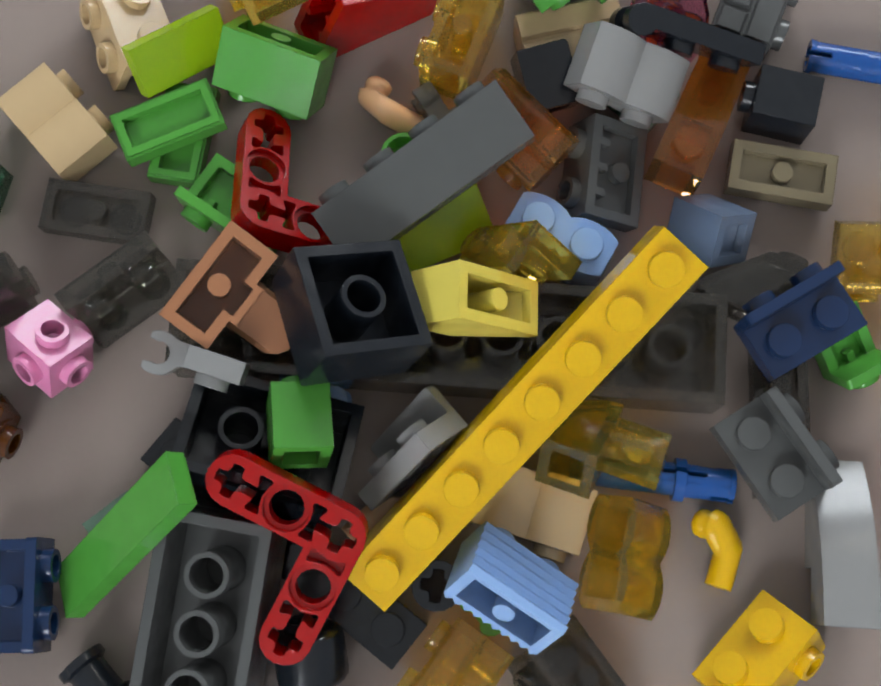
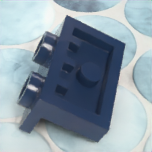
(799, 322)

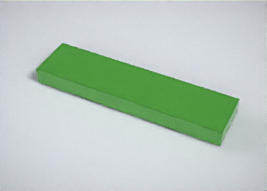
(126, 534)

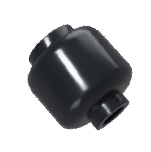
(325, 662)

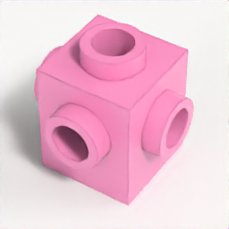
(49, 348)

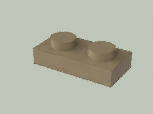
(781, 174)

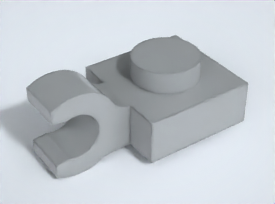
(211, 368)

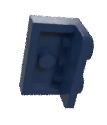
(26, 594)

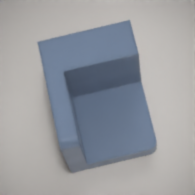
(712, 228)

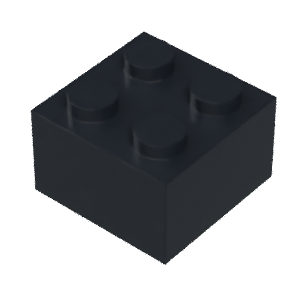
(350, 311)

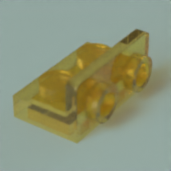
(521, 250)

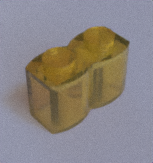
(624, 557)

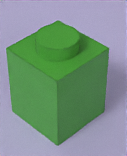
(299, 424)

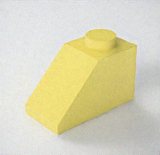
(476, 300)

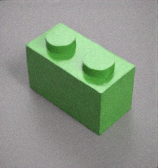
(273, 67)

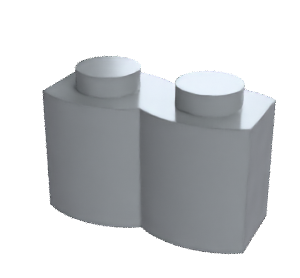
(626, 74)

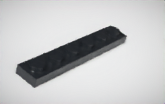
(380, 632)

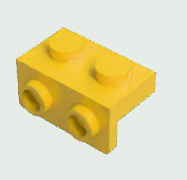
(764, 649)

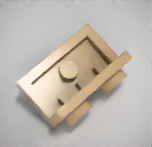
(116, 25)

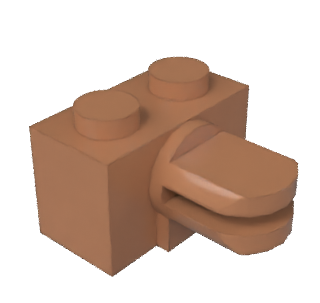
(229, 293)

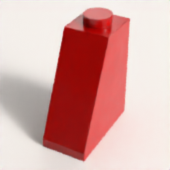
(357, 22)

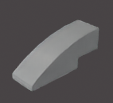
(843, 553)

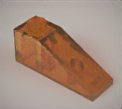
(695, 128)

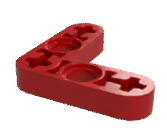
(269, 198)
(317, 548)

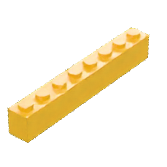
(525, 413)

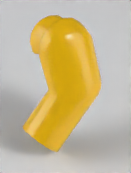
(725, 544)

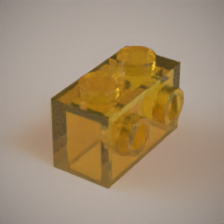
(457, 43)

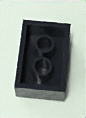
(239, 421)

